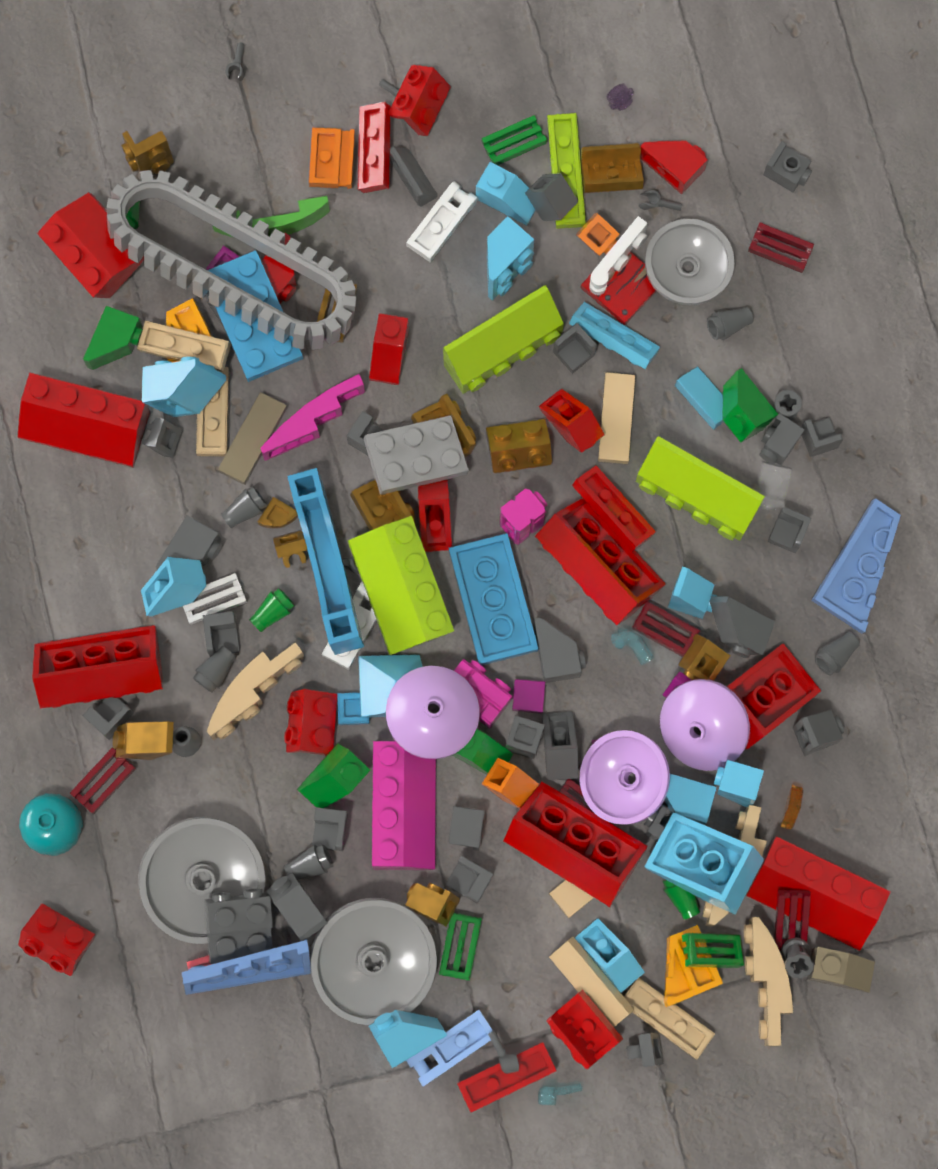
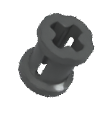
(792, 400)
(802, 960)

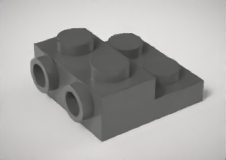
(238, 924)

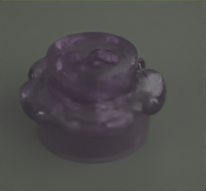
(620, 97)

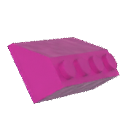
(402, 809)

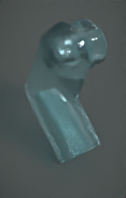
(635, 642)

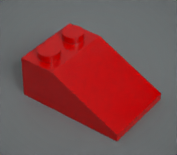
(773, 691)

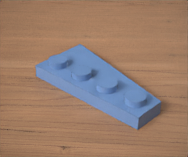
(855, 575)
(254, 968)

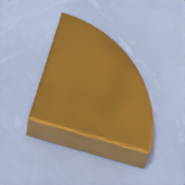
(277, 515)

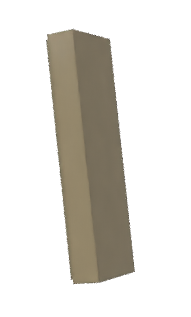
(254, 432)

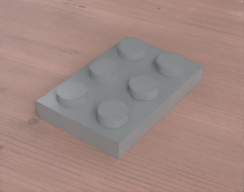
(415, 454)

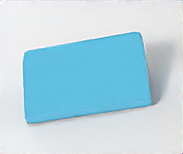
(702, 396)

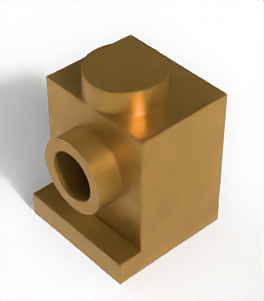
(711, 659)
(432, 902)

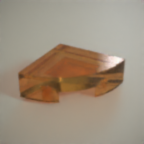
(792, 807)

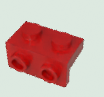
(420, 98)
(311, 722)
(55, 939)
(584, 1030)

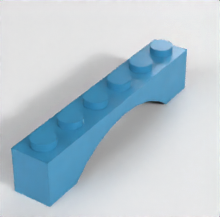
(326, 561)

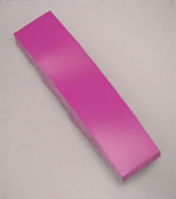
(303, 424)

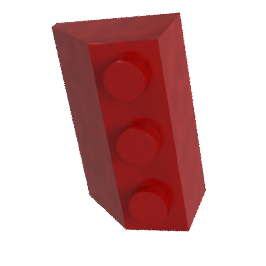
(83, 244)

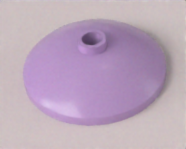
(718, 716)
(428, 733)
(606, 775)

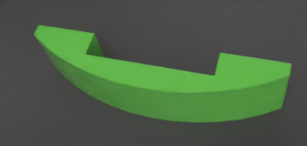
(310, 212)

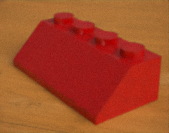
(82, 420)
(599, 561)
(97, 667)
(575, 843)
(840, 901)

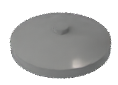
(190, 865)
(372, 960)

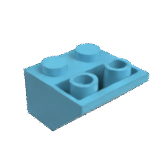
(507, 256)
(180, 386)

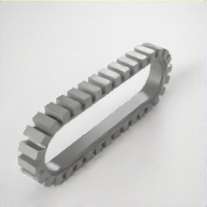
(219, 290)

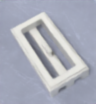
(215, 597)

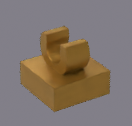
(290, 544)

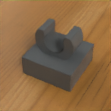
(163, 437)
(648, 1050)

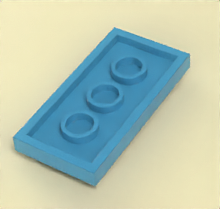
(255, 350)
(493, 599)

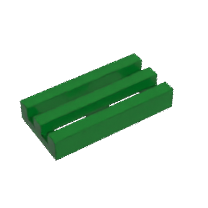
(509, 131)
(693, 951)
(455, 972)

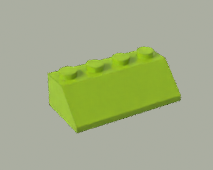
(503, 340)
(698, 489)
(400, 585)

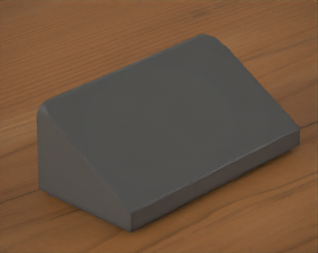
(412, 175)

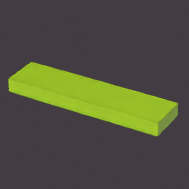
(566, 160)

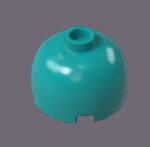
(50, 824)

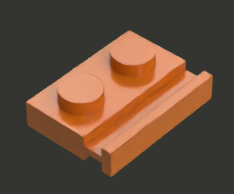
(331, 158)

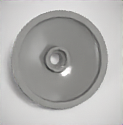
(695, 245)

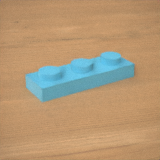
(615, 335)

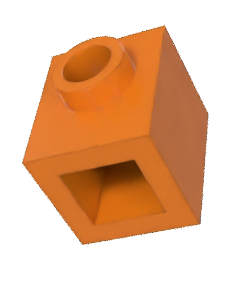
(598, 235)
(515, 786)

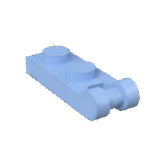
(453, 1048)

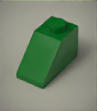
(113, 338)
(745, 407)
(482, 752)
(333, 777)

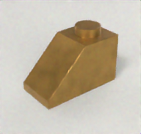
(143, 740)

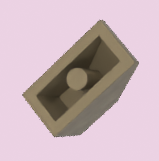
(841, 969)

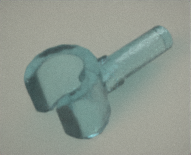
(547, 1095)

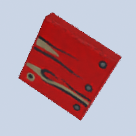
(625, 291)

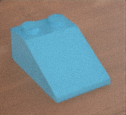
(705, 862)

